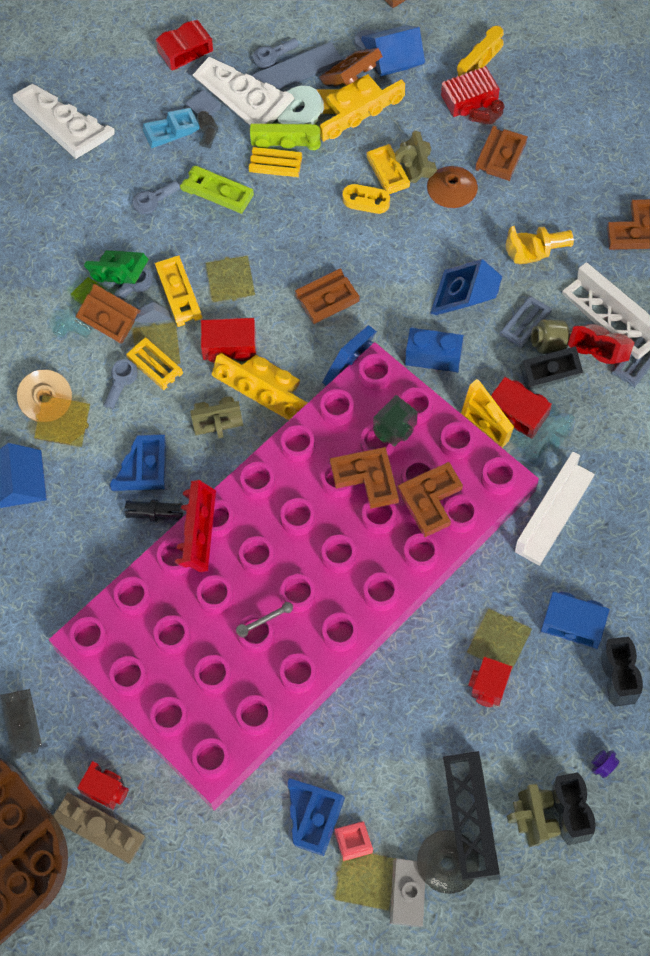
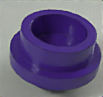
(604, 763)

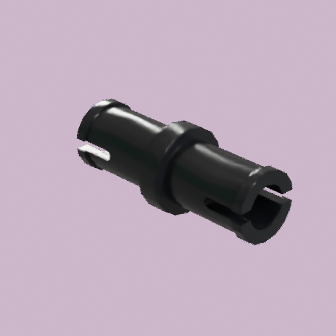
(153, 510)

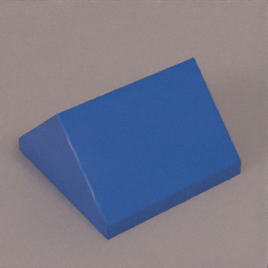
(399, 47)
(21, 475)

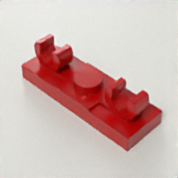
(197, 526)

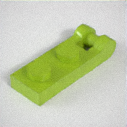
(285, 135)
(217, 189)

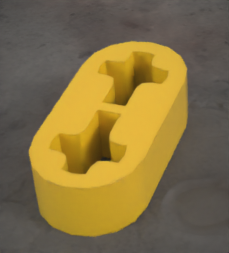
(366, 198)

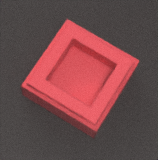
(353, 841)

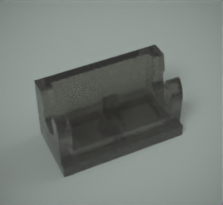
(20, 723)

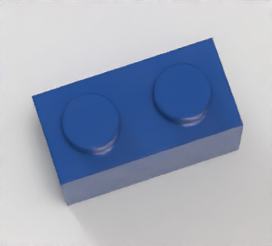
(434, 350)
(575, 619)

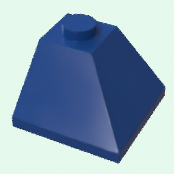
(466, 286)

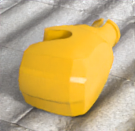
(531, 248)

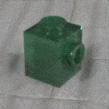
(395, 421)

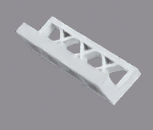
(615, 301)
(554, 511)

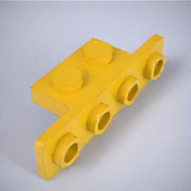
(358, 102)
(261, 383)

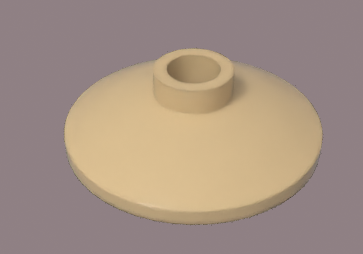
(38, 384)

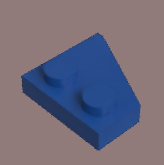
(313, 815)

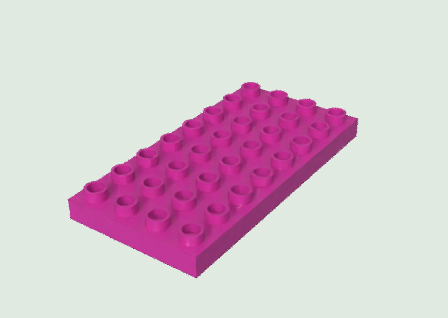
(166, 636)

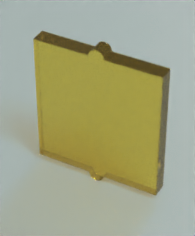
(230, 279)
(163, 337)
(62, 421)
(499, 638)
(366, 881)

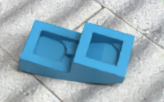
(177, 125)

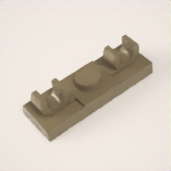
(98, 828)

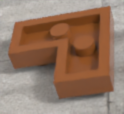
(632, 234)
(369, 468)
(423, 497)

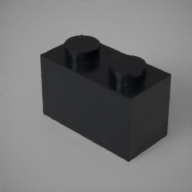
(551, 368)

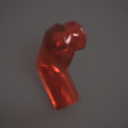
(489, 115)

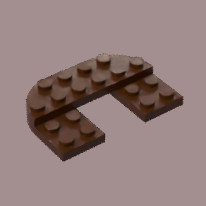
(31, 852)

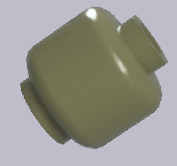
(550, 336)

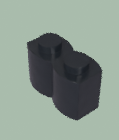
(624, 677)
(576, 817)

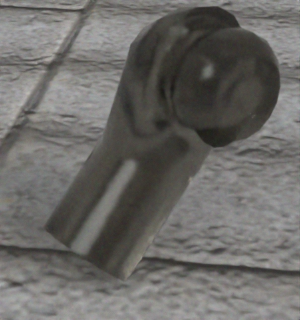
(208, 128)

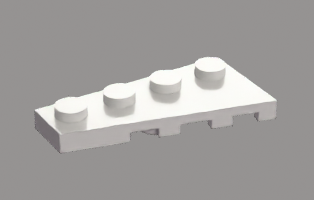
(242, 93)
(61, 121)

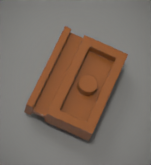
(501, 153)
(327, 296)
(108, 313)

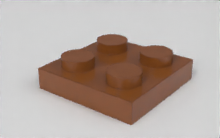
(347, 69)

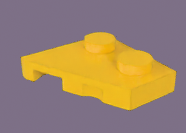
(486, 414)

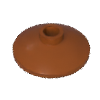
(450, 194)

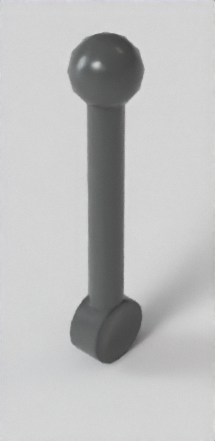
(242, 630)

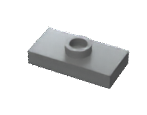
(407, 894)

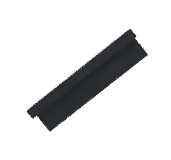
(483, 814)

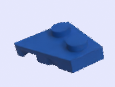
(349, 353)
(143, 466)

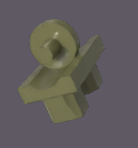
(414, 156)
(216, 417)
(530, 815)

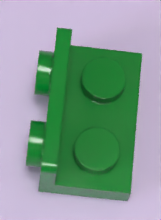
(117, 267)

